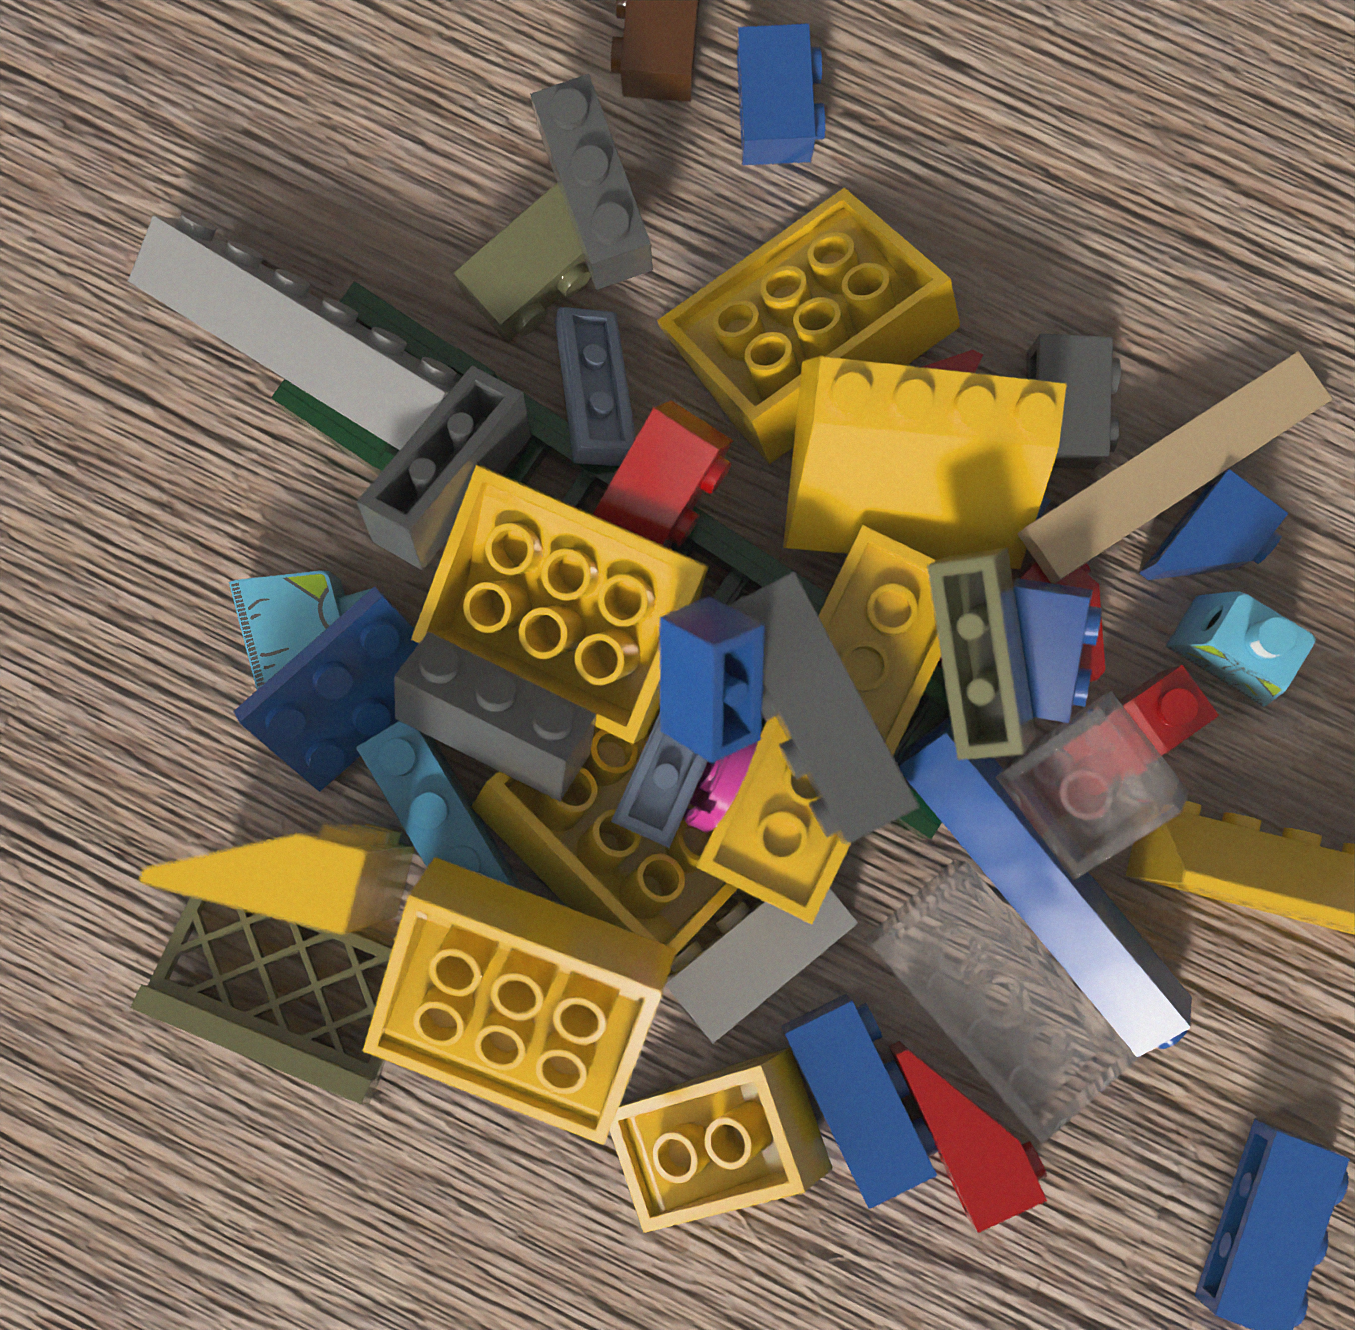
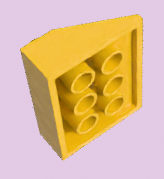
(819, 288)
(919, 457)
(559, 599)
(599, 863)
(1250, 867)
(321, 879)
(517, 999)

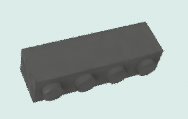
(823, 717)

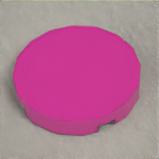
(718, 789)

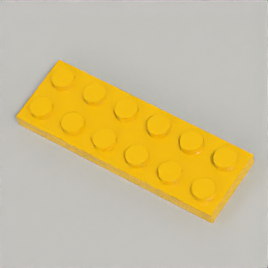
(890, 645)

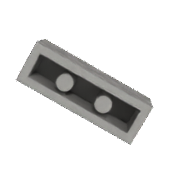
(751, 960)

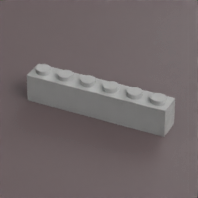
(288, 329)

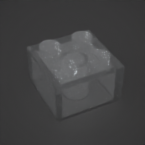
(1093, 786)

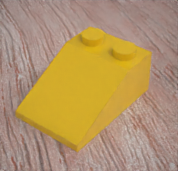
(720, 1142)

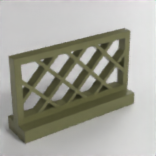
(252, 1035)

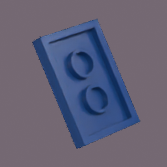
(333, 691)

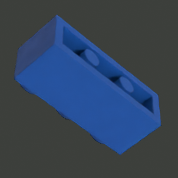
(862, 1099)
(1272, 1230)

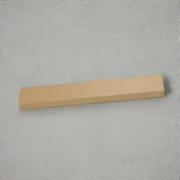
(1173, 467)

